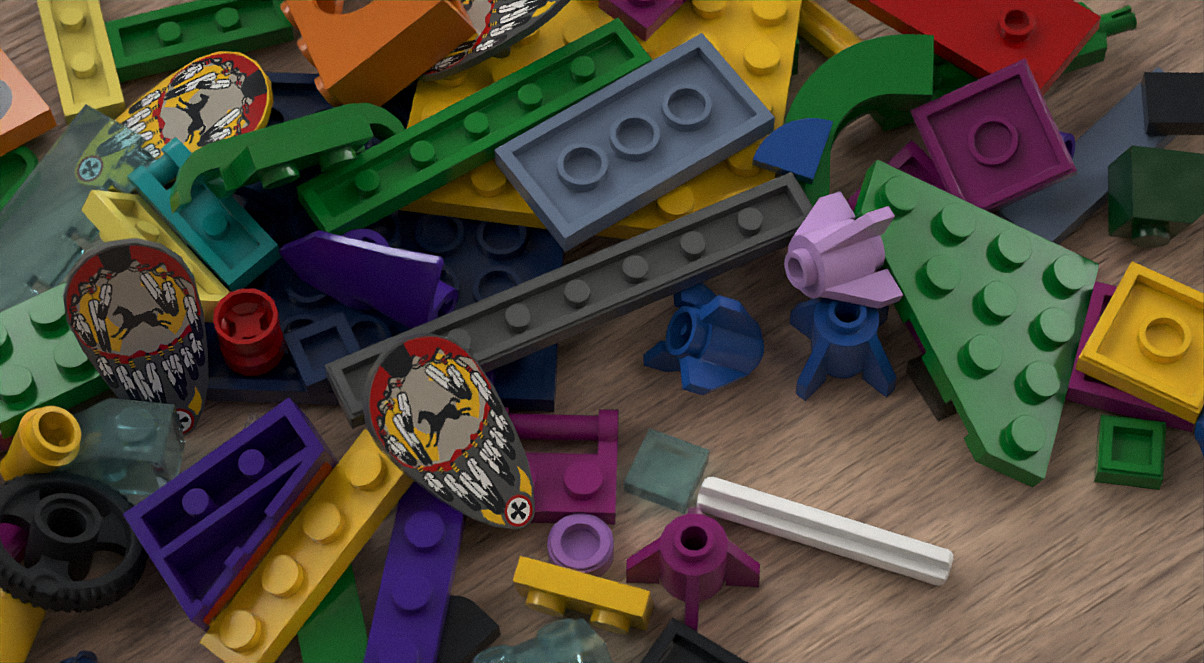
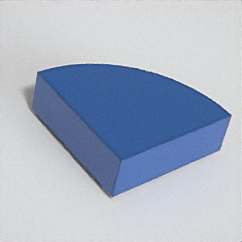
(795, 148)

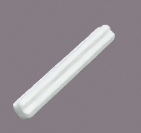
(825, 531)

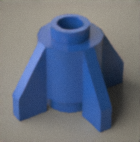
(708, 341)
(842, 344)

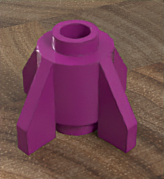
(693, 562)

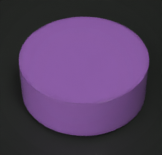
(581, 544)

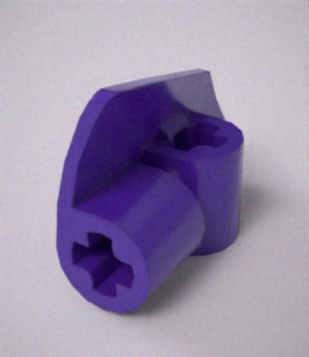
(371, 275)

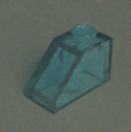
(129, 445)

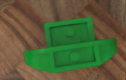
(279, 151)

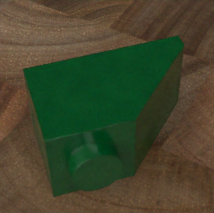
(1154, 194)

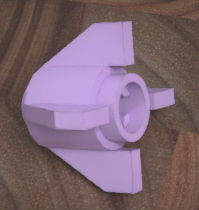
(838, 255)

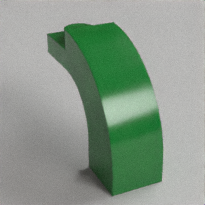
(862, 80)

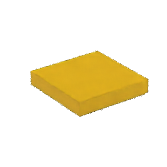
(1151, 343)

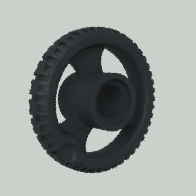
(64, 532)

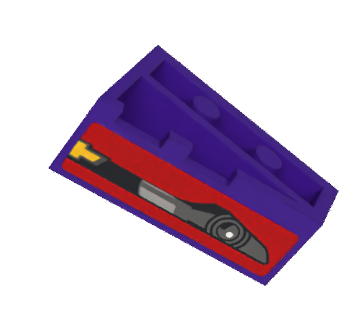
(231, 508)

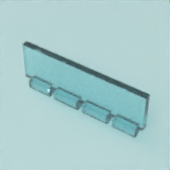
(49, 203)

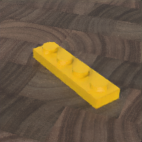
(309, 556)

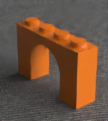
(377, 47)

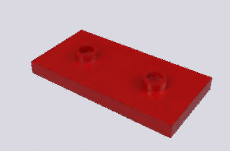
(994, 33)

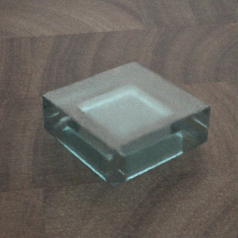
(666, 471)

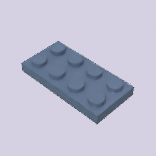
(633, 141)

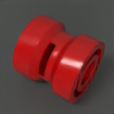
(249, 332)

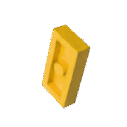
(609, 603)

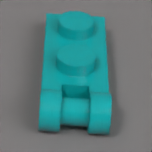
(213, 228)

